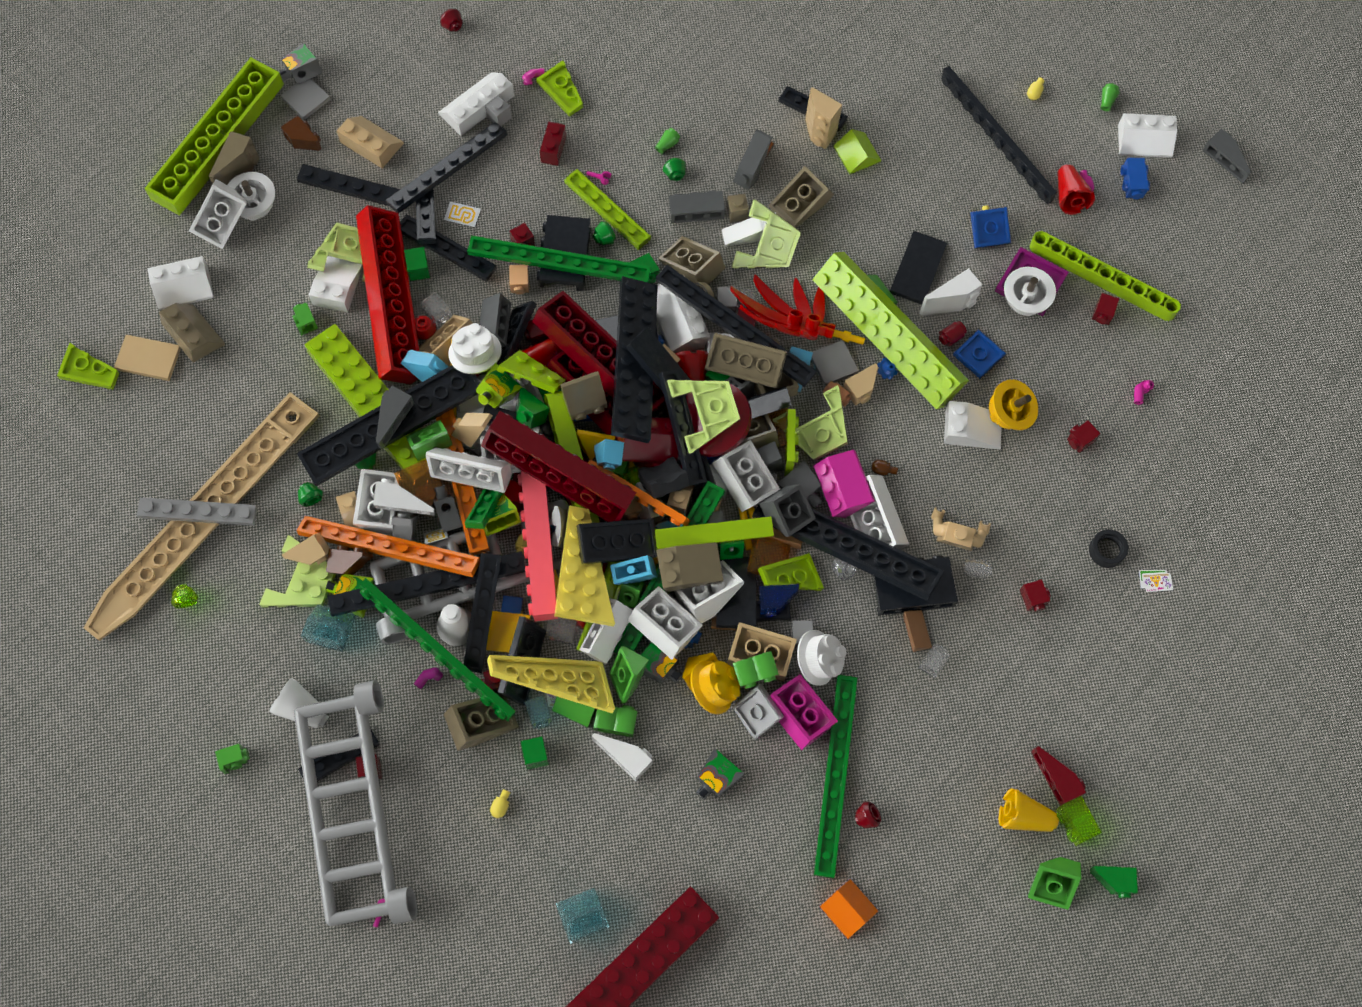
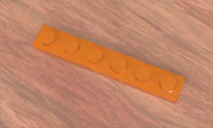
(646, 499)

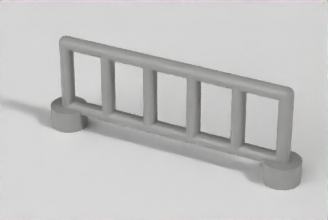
(392, 634)
(399, 903)

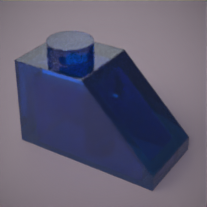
(775, 598)

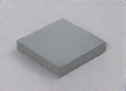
(305, 98)
(834, 363)
(758, 711)

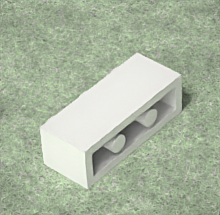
(602, 638)

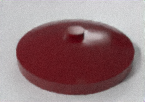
(732, 436)

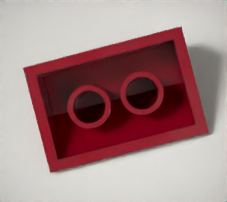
(658, 449)

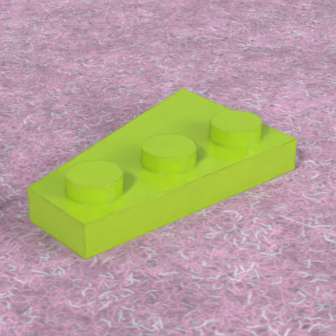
(560, 88)
(526, 367)
(85, 369)
(792, 439)
(792, 571)

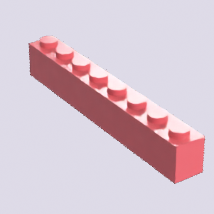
(538, 549)

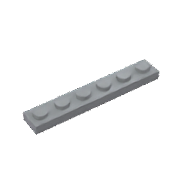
(197, 511)

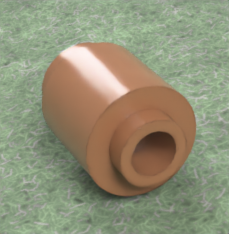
(843, 392)

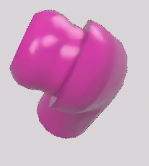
(533, 73)
(1141, 389)

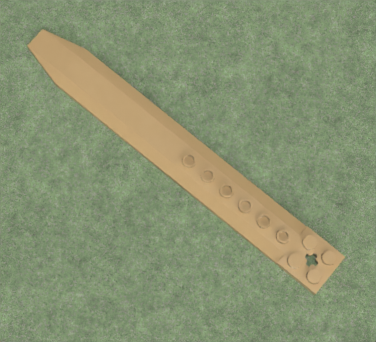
(181, 538)

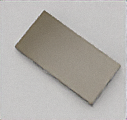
(746, 360)

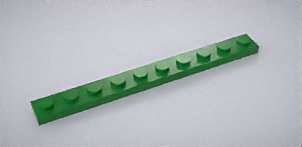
(556, 259)
(698, 515)
(442, 655)
(835, 778)

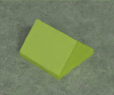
(856, 151)

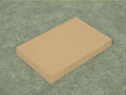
(147, 357)

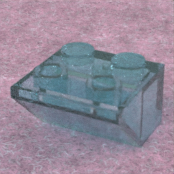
(326, 630)
(582, 915)

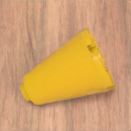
(1026, 813)

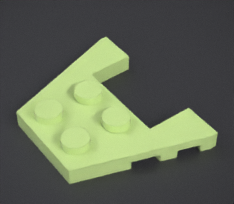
(776, 242)
(340, 243)
(714, 405)
(824, 432)
(306, 586)

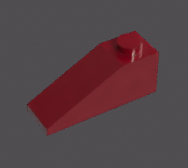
(1061, 779)

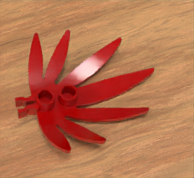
(795, 322)

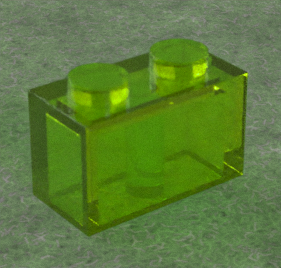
(1078, 821)

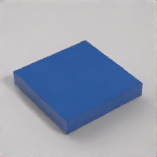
(990, 227)
(979, 354)

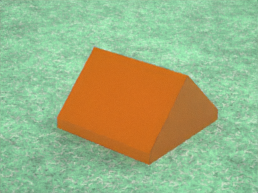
(849, 909)

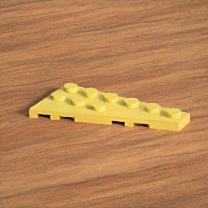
(581, 587)
(568, 679)

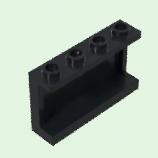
(567, 235)
(896, 600)

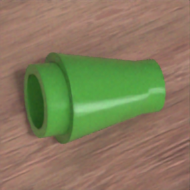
(1109, 95)
(667, 141)

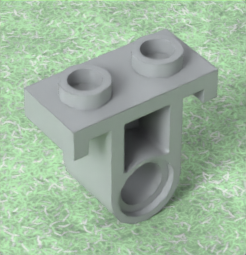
(404, 525)

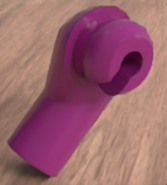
(431, 673)

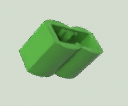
(755, 669)
(619, 722)

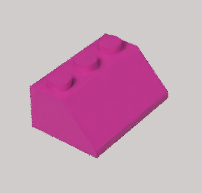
(844, 484)
(803, 712)

